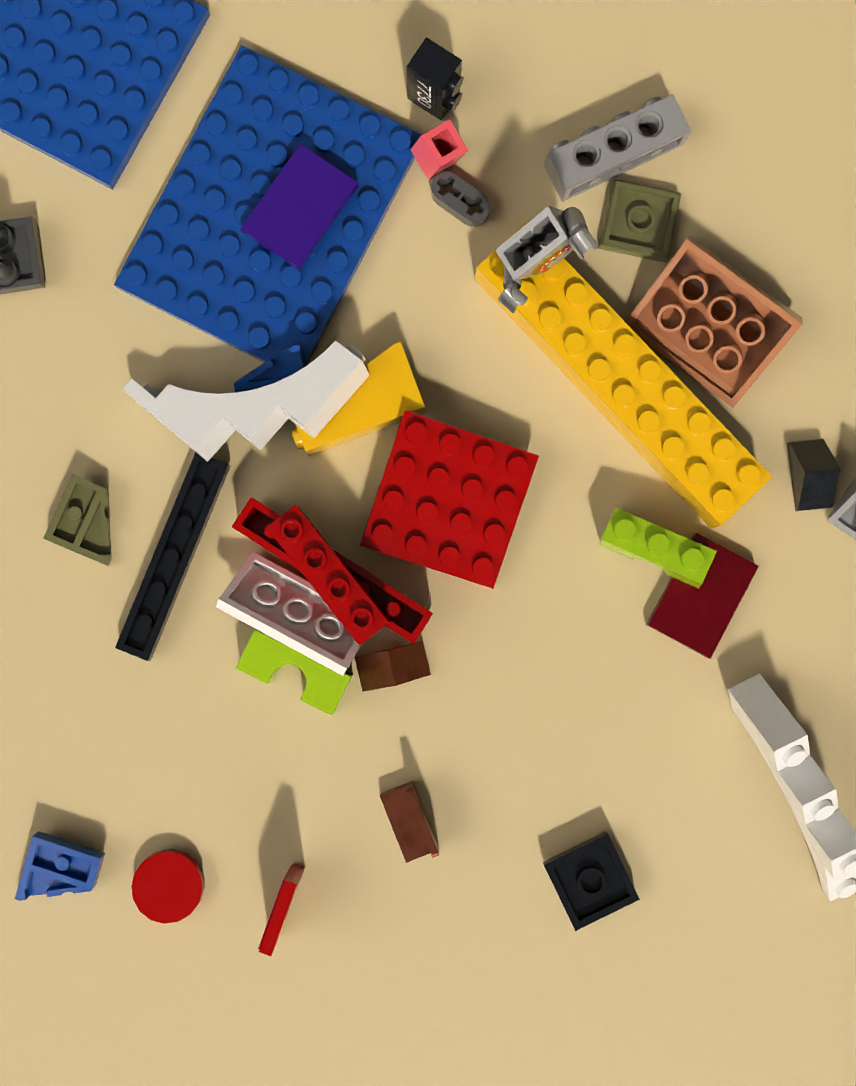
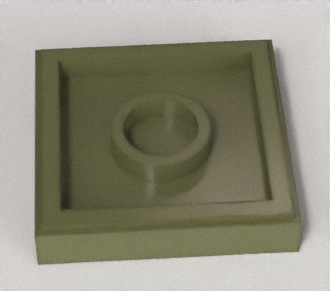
(640, 220)

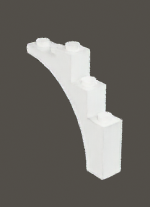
(802, 782)

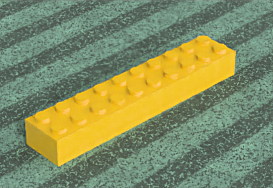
(632, 389)

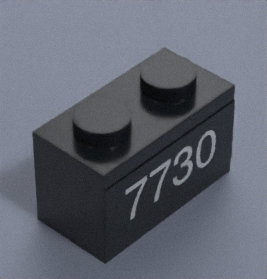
(434, 79)

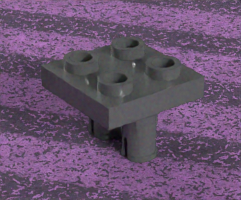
(20, 256)

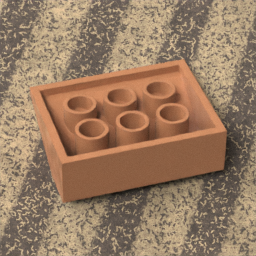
(713, 322)

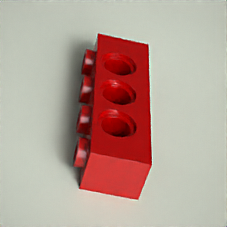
(328, 574)

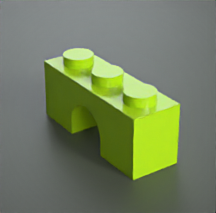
(656, 545)
(267, 655)

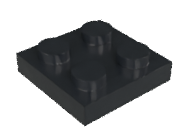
(591, 880)

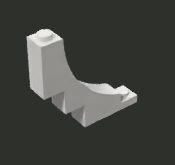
(305, 398)

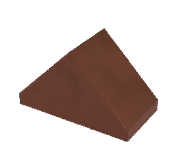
(392, 666)

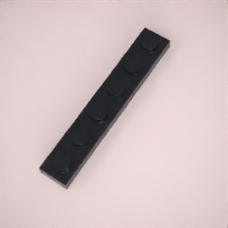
(172, 557)

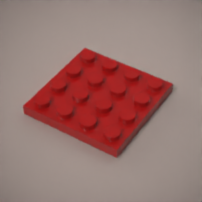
(448, 499)

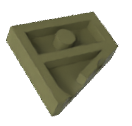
(82, 521)

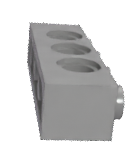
(659, 115)

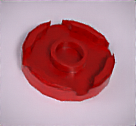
(168, 886)

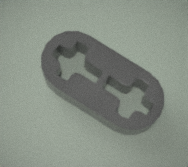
(455, 205)

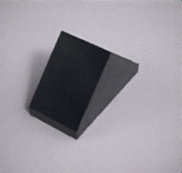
(813, 474)

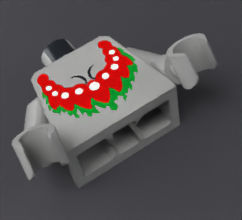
(539, 247)

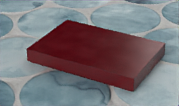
(702, 615)

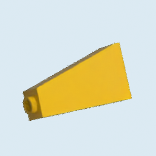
(372, 406)

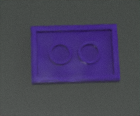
(299, 207)

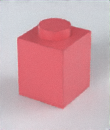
(438, 149)

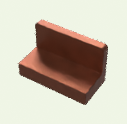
(409, 822)

